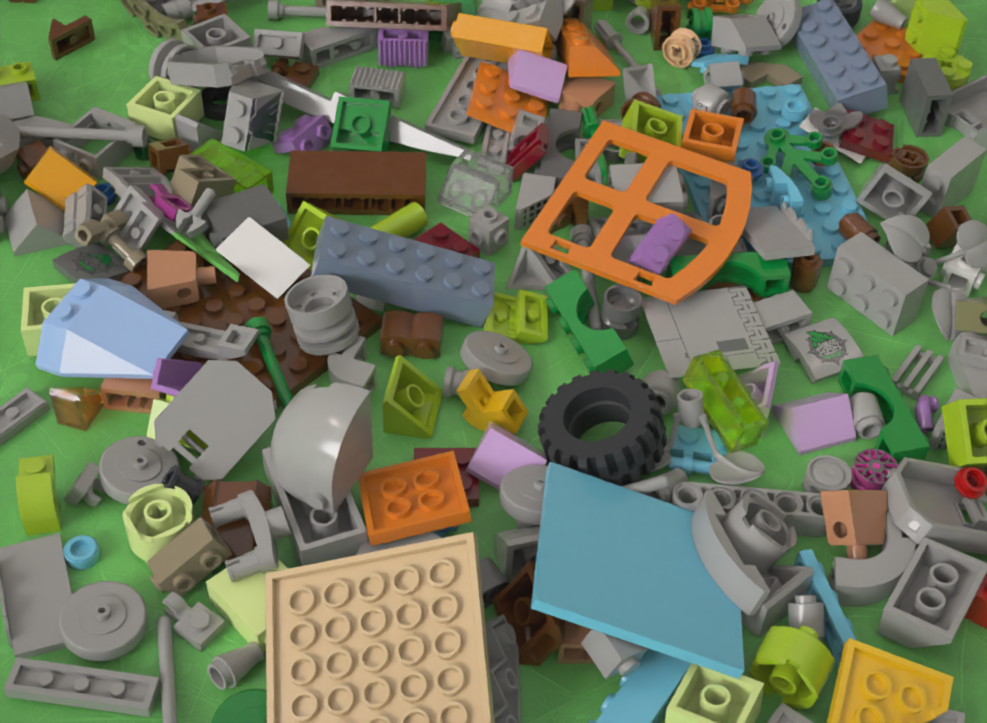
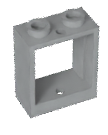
(109, 156)

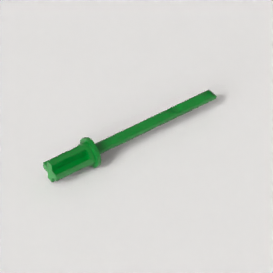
(591, 125)

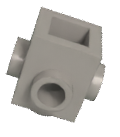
(488, 230)

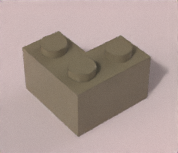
(196, 174)

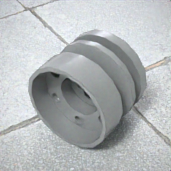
(322, 314)

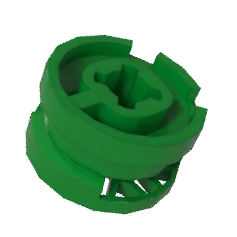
(700, 22)

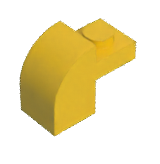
(487, 406)

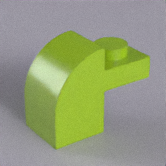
(38, 495)

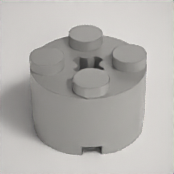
(758, 531)

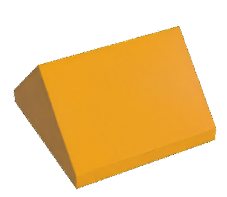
(57, 177)

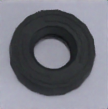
(211, 94)

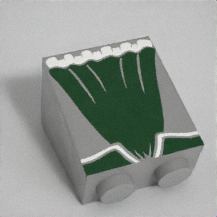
(252, 115)

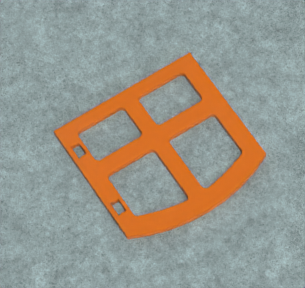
(633, 205)

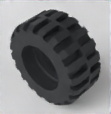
(599, 400)

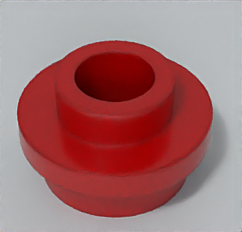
(970, 482)

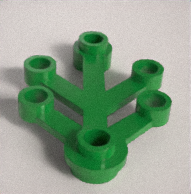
(780, 141)

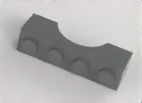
(563, 130)

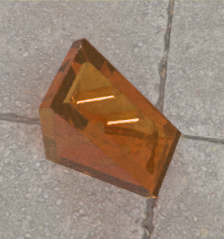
(76, 406)

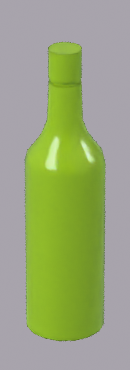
(404, 221)

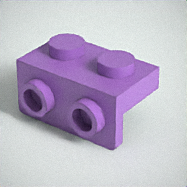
(307, 135)

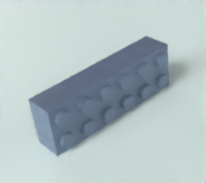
(838, 60)
(405, 271)

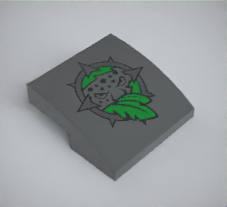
(90, 262)

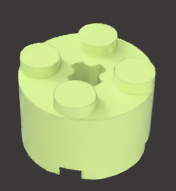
(156, 518)

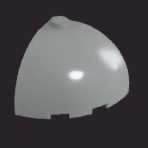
(323, 444)

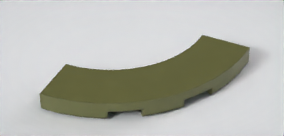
(154, 21)

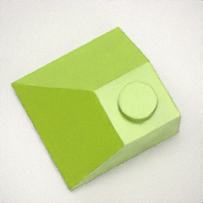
(305, 231)

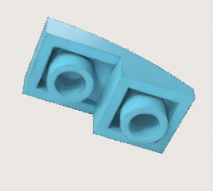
(704, 62)
(781, 189)

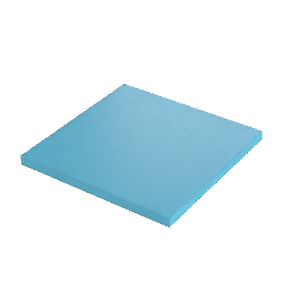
(631, 572)

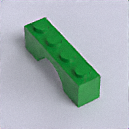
(748, 269)
(573, 302)
(901, 434)

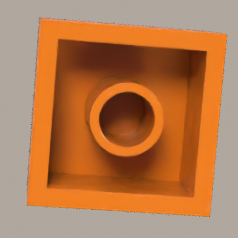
(713, 135)

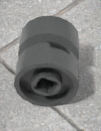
(621, 310)

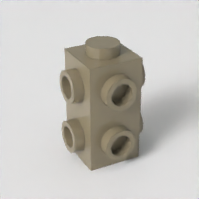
(188, 558)

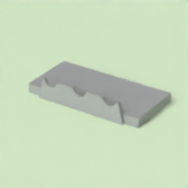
(778, 233)
(32, 594)

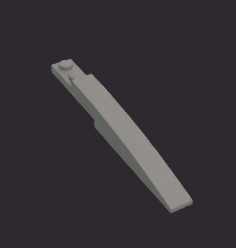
(319, 104)

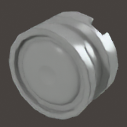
(826, 474)

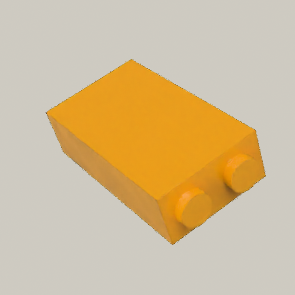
(498, 39)

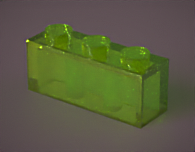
(246, 171)
(726, 401)

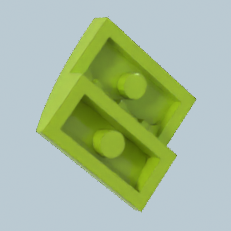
(519, 317)

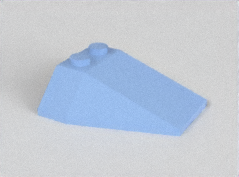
(107, 333)

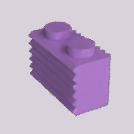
(403, 47)
(660, 244)

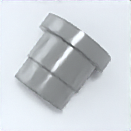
(635, 26)

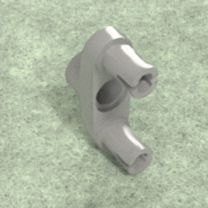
(266, 528)

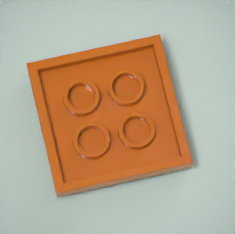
(883, 39)
(496, 102)
(413, 498)

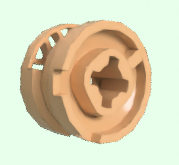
(681, 39)

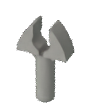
(199, 225)

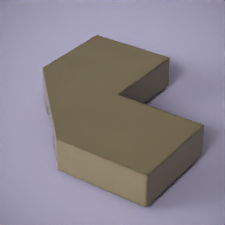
(775, 74)

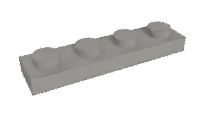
(82, 687)

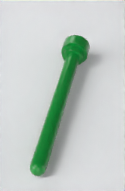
(270, 358)

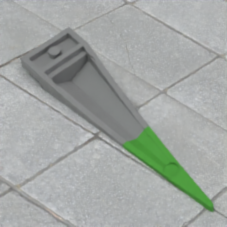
(143, 177)

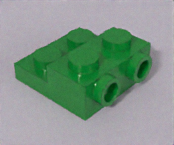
(361, 125)

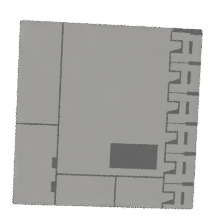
(706, 323)

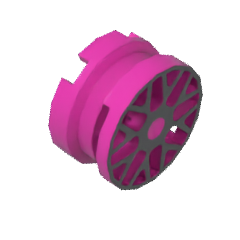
(871, 469)

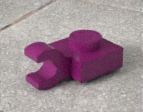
(168, 203)

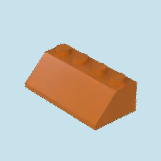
(583, 51)

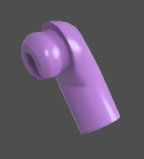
(923, 412)

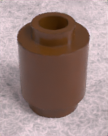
(744, 104)
(853, 224)
(805, 273)

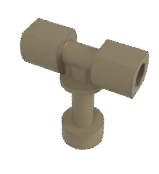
(108, 233)

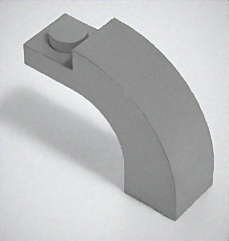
(873, 579)

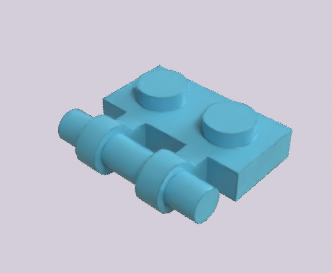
(692, 450)

